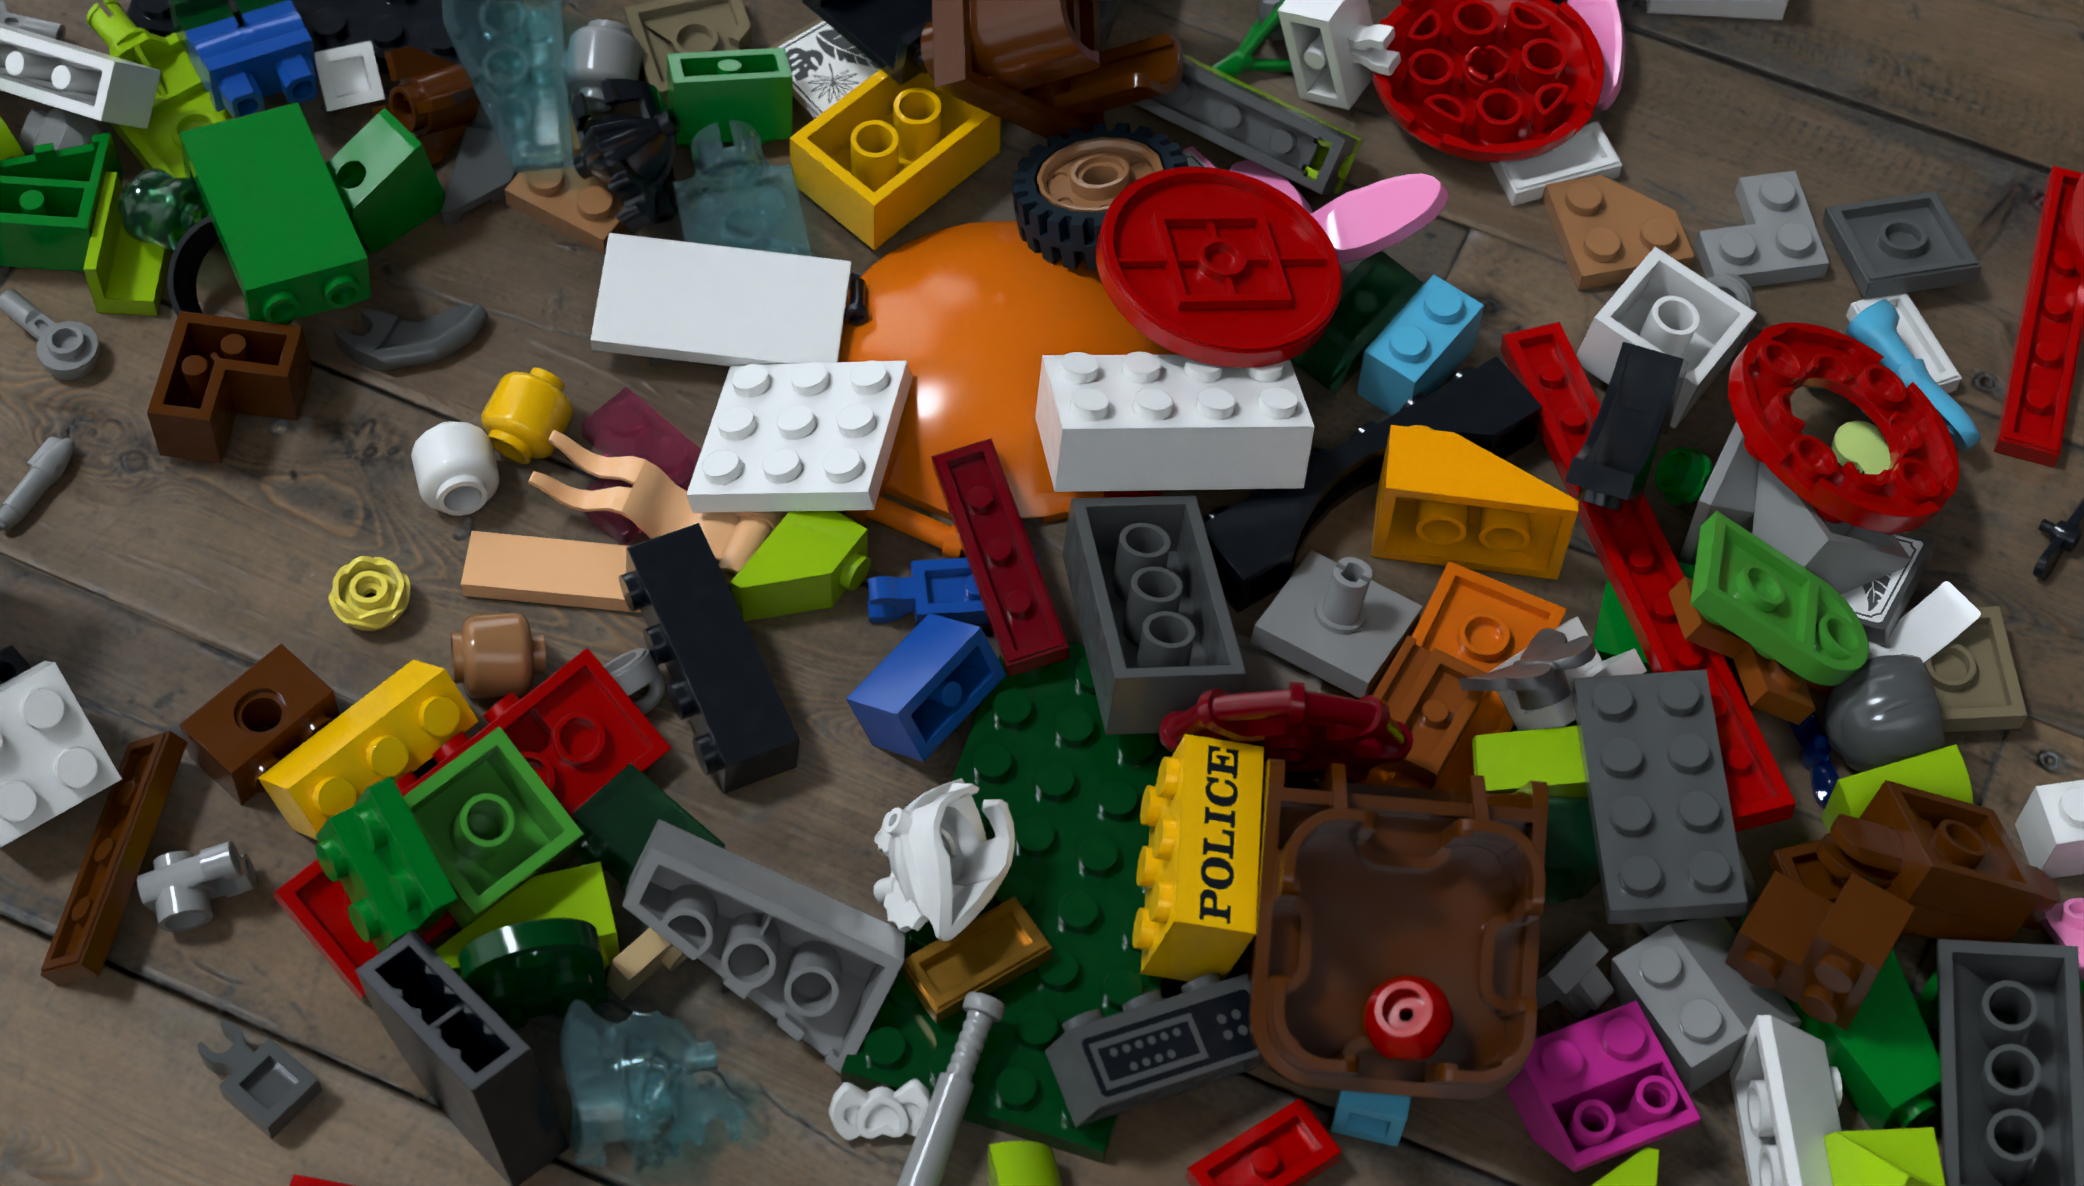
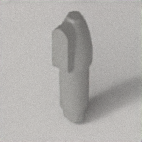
(45, 469)

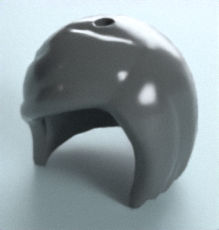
(1884, 713)

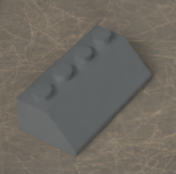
(2010, 1064)

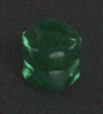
(160, 207)

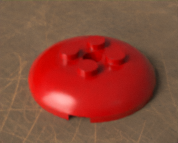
(1491, 76)

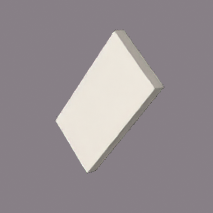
(718, 303)

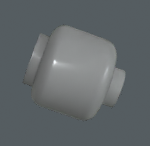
(599, 53)

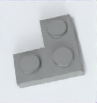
(1778, 236)

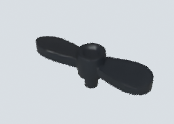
(2063, 537)

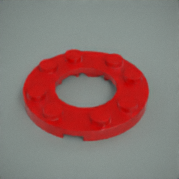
(1919, 443)

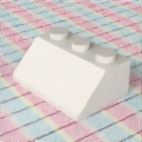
(1785, 1104)

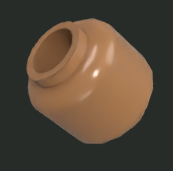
(496, 655)

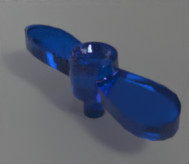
(1815, 758)

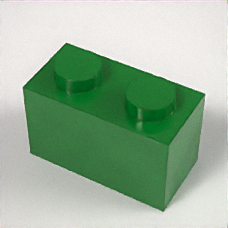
(728, 86)

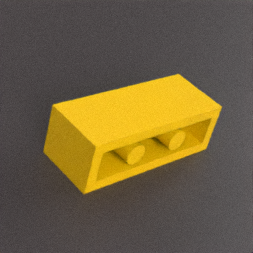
(375, 738)

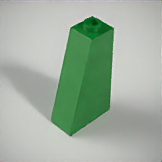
(1885, 1054)

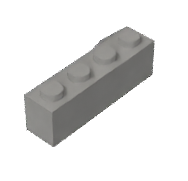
(769, 937)

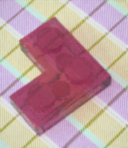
(634, 429)

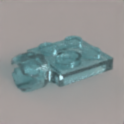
(739, 196)

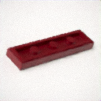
(1000, 557)

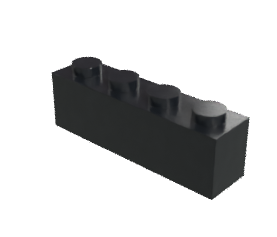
(710, 659)

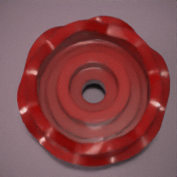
(1412, 1038)

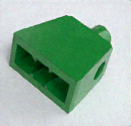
(385, 182)

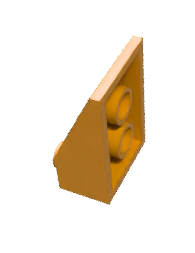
(1468, 507)

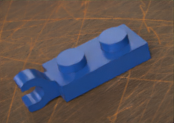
(933, 587)

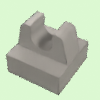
(1574, 977)

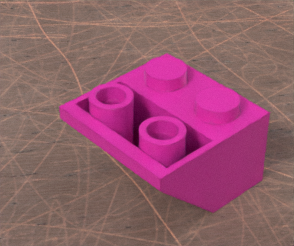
(1600, 1089)

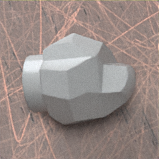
(56, 127)

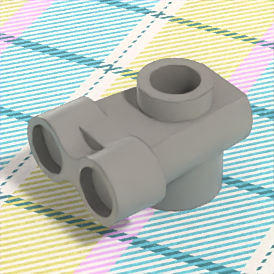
(185, 883)

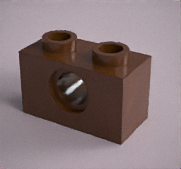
(270, 692)

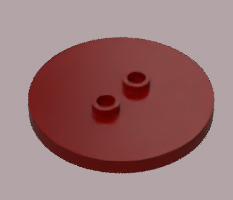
(1218, 267)

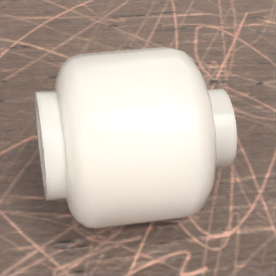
(455, 467)

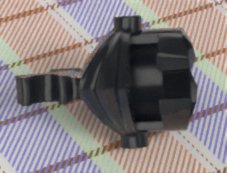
(630, 151)

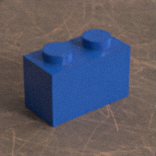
(926, 686)

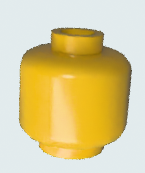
(525, 413)

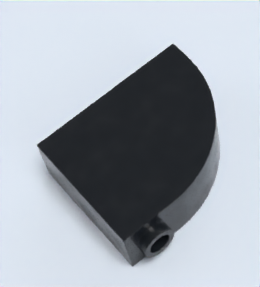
(465, 1058)

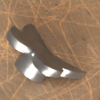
(1540, 671)

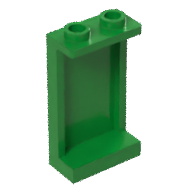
(277, 214)

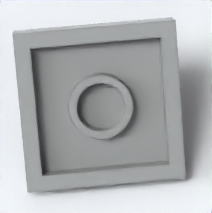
(1337, 622)

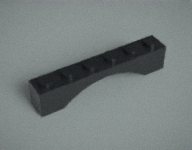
(1264, 533)

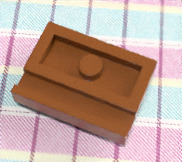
(1428, 699)

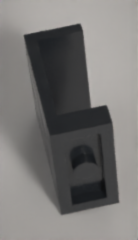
(881, 30)

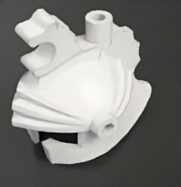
(942, 859)

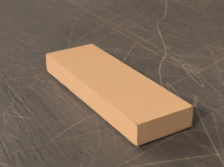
(545, 571)

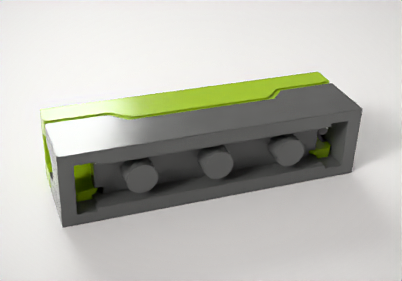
(1258, 127)

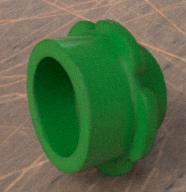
(1683, 475)

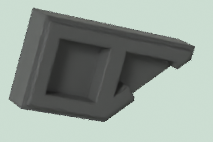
(478, 175)

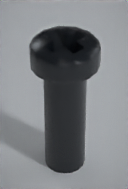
(857, 313)

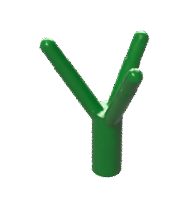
(1241, 58)

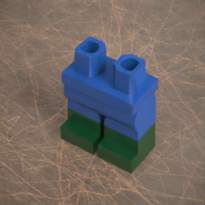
(247, 51)

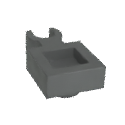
(262, 1084)

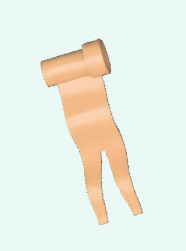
(657, 504)

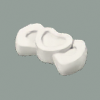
(879, 1110)

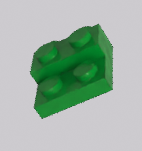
(384, 867)

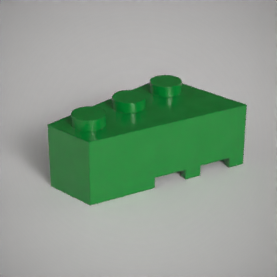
(52, 203)

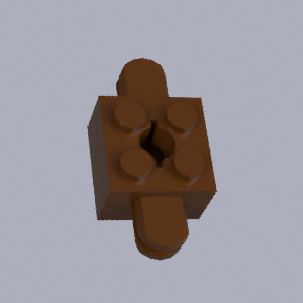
(1944, 861)

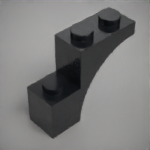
(1628, 427)

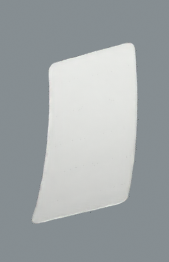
(1929, 625)

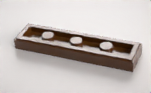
(113, 859)

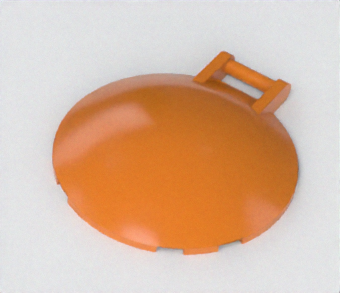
(973, 324)

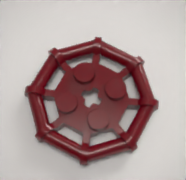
(1297, 726)

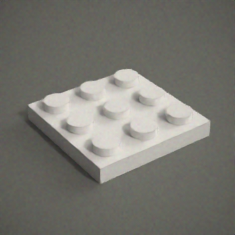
(800, 437)

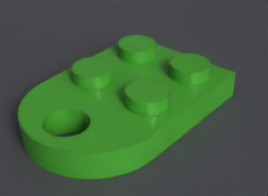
(1775, 604)

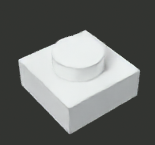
(348, 76)

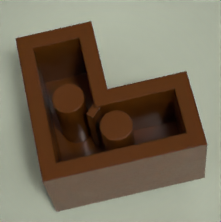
(221, 370)
(1819, 949)

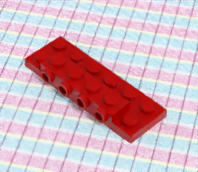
(569, 729)

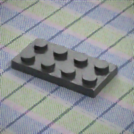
(1658, 797)

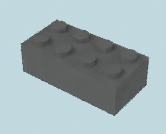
(1149, 608)

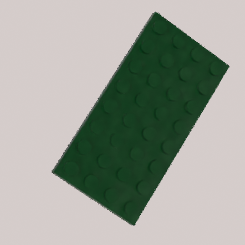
(1073, 873)

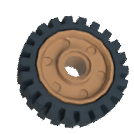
(1073, 180)

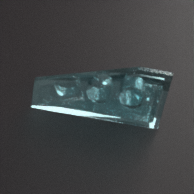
(519, 73)

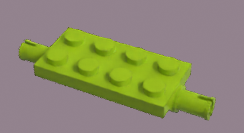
(180, 96)

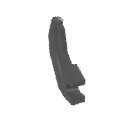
(406, 343)

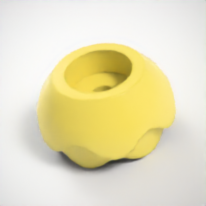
(368, 576)

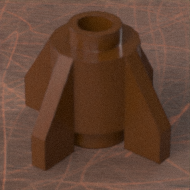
(431, 98)

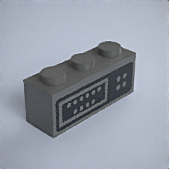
(1154, 1048)

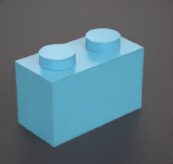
(1420, 346)

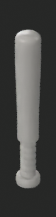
(951, 1095)

